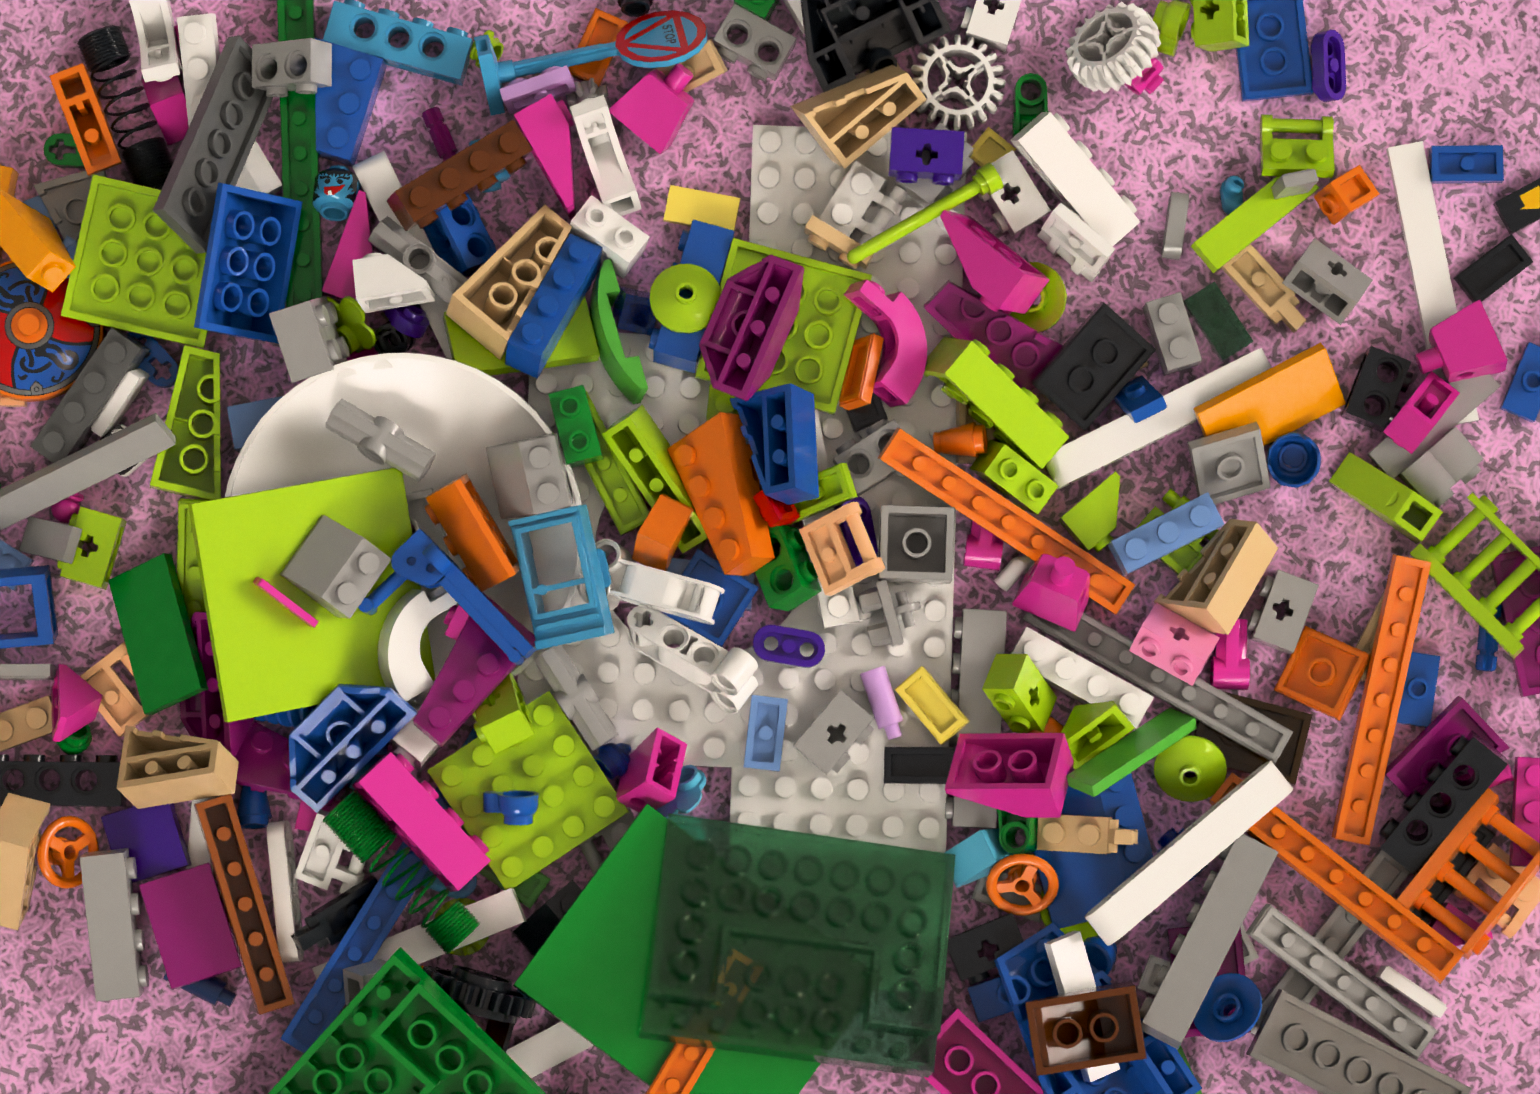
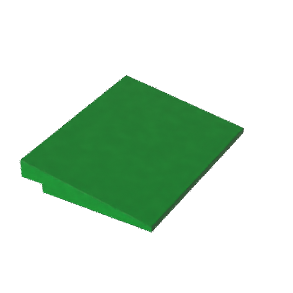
(597, 967)
(404, 1040)

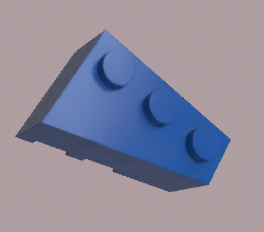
(347, 105)

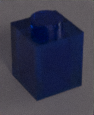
(633, 311)

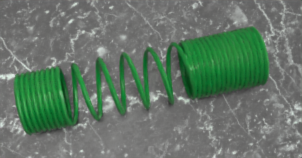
(364, 835)

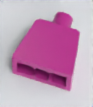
(656, 107)
(1463, 346)
(1055, 591)
(652, 781)

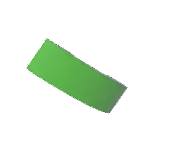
(624, 372)

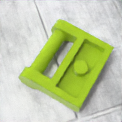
(1295, 155)

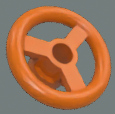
(63, 852)
(1022, 880)

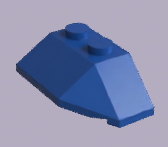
(342, 739)

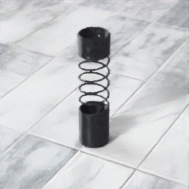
(149, 159)

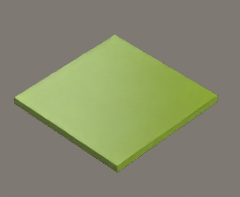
(262, 650)

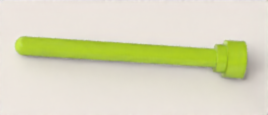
(985, 181)

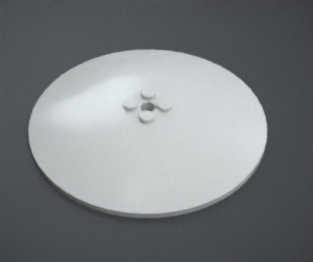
(444, 409)

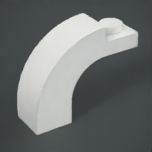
(157, 39)
(605, 155)
(400, 640)

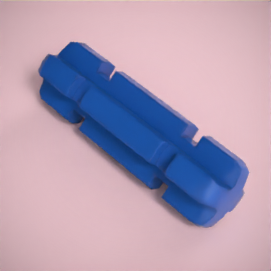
(1488, 646)

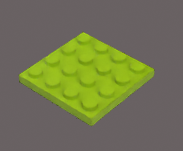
(133, 267)
(822, 332)
(555, 763)

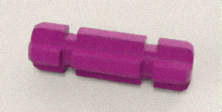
(439, 133)

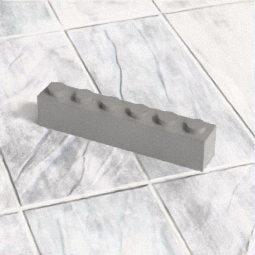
(981, 638)
(1207, 941)

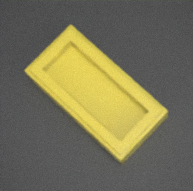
(690, 204)
(932, 705)

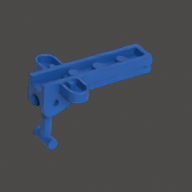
(431, 567)

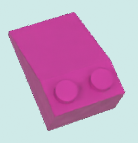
(548, 132)
(992, 266)
(1012, 772)

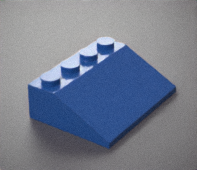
(247, 262)
(1090, 876)

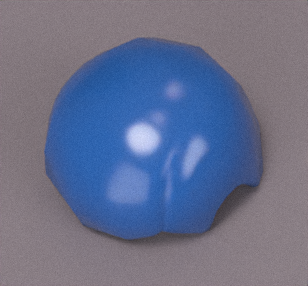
(1297, 452)

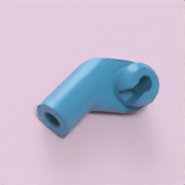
(1231, 193)

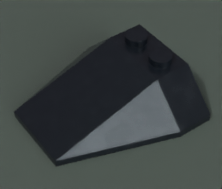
(846, 30)

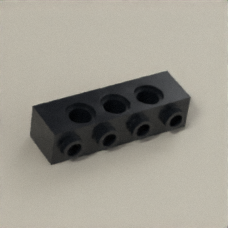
(69, 790)
(1414, 850)

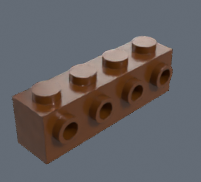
(459, 175)

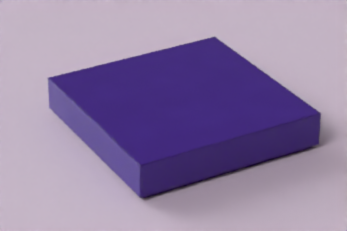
(151, 837)

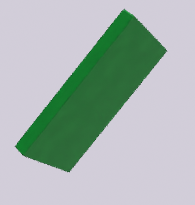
(158, 634)

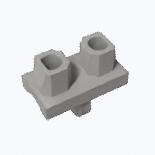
(880, 598)

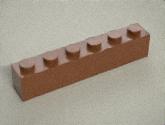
(244, 904)

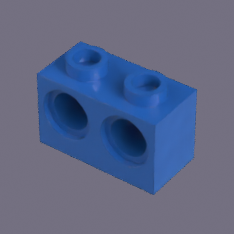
(461, 238)

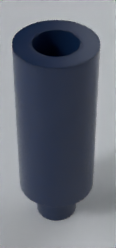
(210, 990)

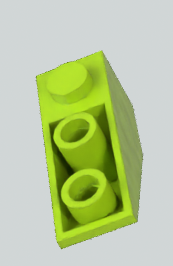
(1386, 498)

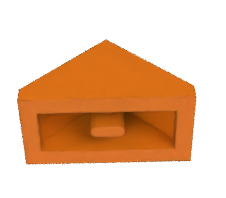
(661, 532)

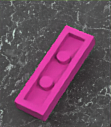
(1525, 806)

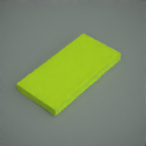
(574, 347)

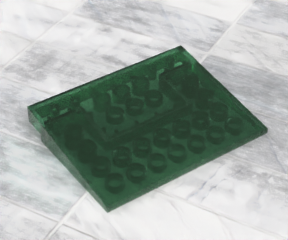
(799, 946)

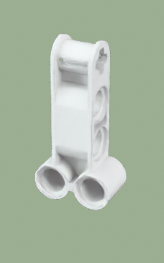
(656, 588)
(726, 677)

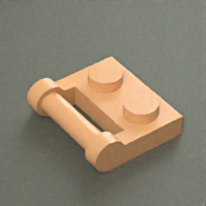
(831, 553)
(118, 703)
(1524, 902)

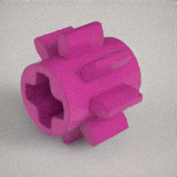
(1149, 81)

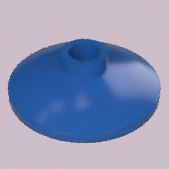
(1225, 994)

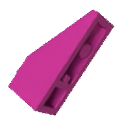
(352, 246)

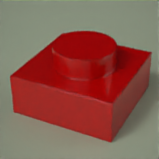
(774, 511)

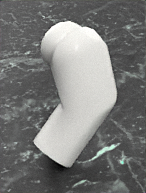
(1012, 572)

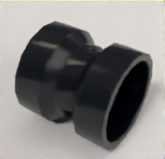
(399, 342)

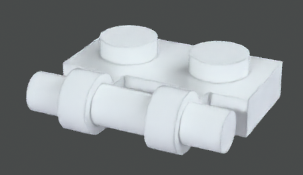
(853, 199)
(1075, 242)
(321, 858)

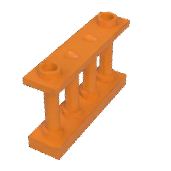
(1440, 868)

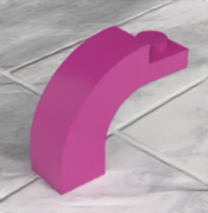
(903, 343)

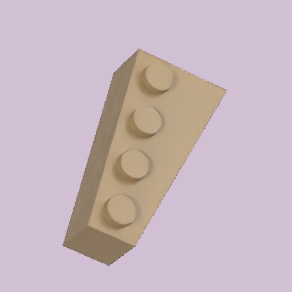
(503, 287)

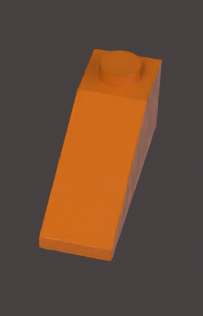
(86, 118)

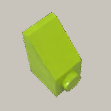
(1094, 516)

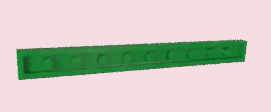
(301, 161)

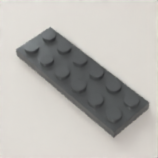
(213, 146)
(1337, 1056)

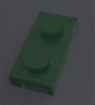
(1218, 321)

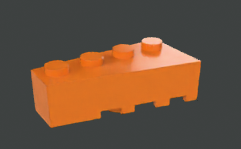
(721, 487)

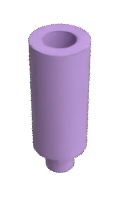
(882, 701)

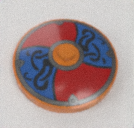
(37, 345)

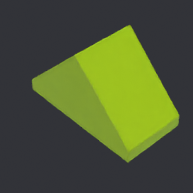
(1094, 729)

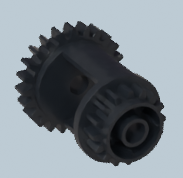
(485, 997)

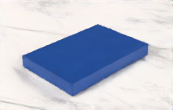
(1277, 53)

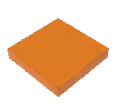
(1322, 673)

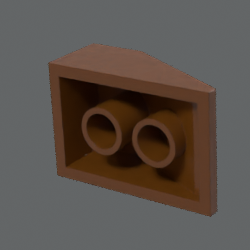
(1086, 1028)

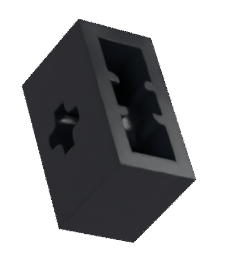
(964, 947)

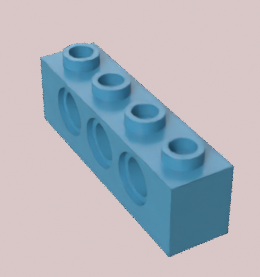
(448, 66)

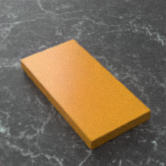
(1277, 398)

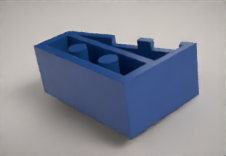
(783, 441)

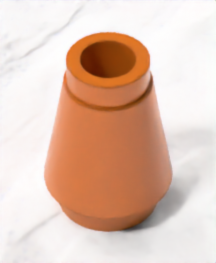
(962, 440)

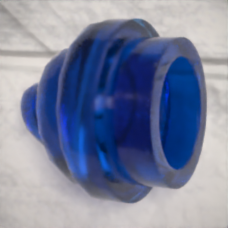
(613, 759)

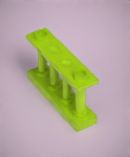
(1459, 583)

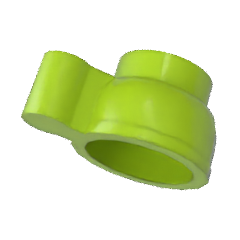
(1171, 22)

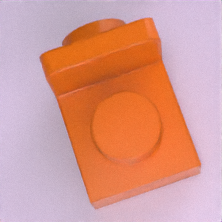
(1346, 194)

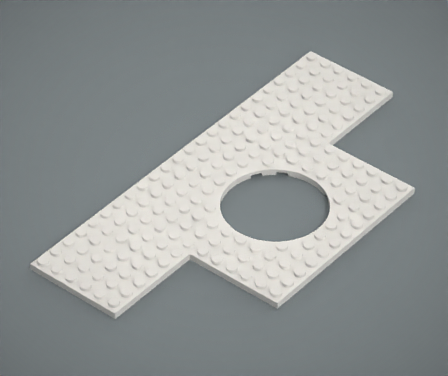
(788, 186)

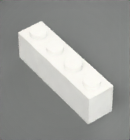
(1074, 178)
(1080, 677)

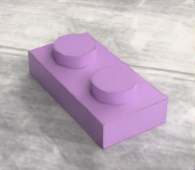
(524, 92)

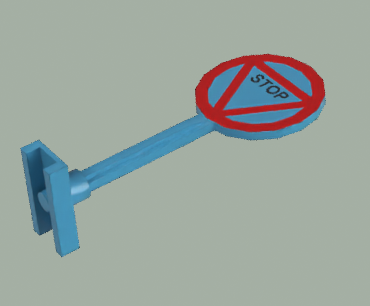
(645, 42)

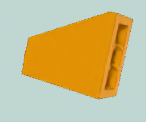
(33, 243)

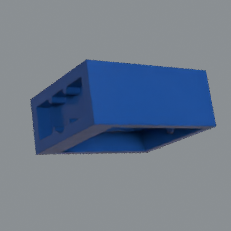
(44, 606)

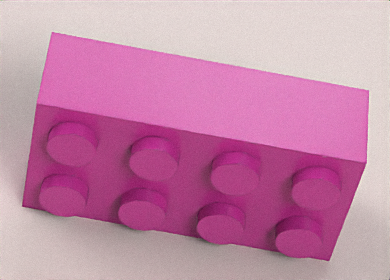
(421, 822)
(973, 1063)

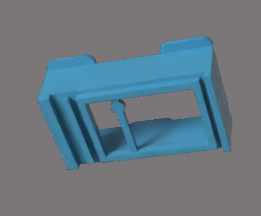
(574, 622)

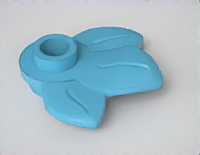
(688, 792)

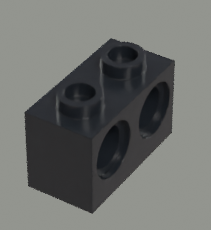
(1370, 386)

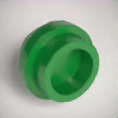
(77, 742)

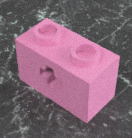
(1174, 644)

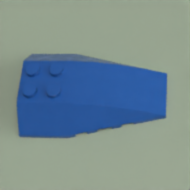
(1029, 977)

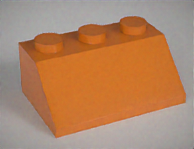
(472, 533)

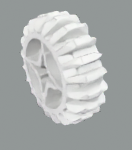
(1113, 47)
(966, 97)

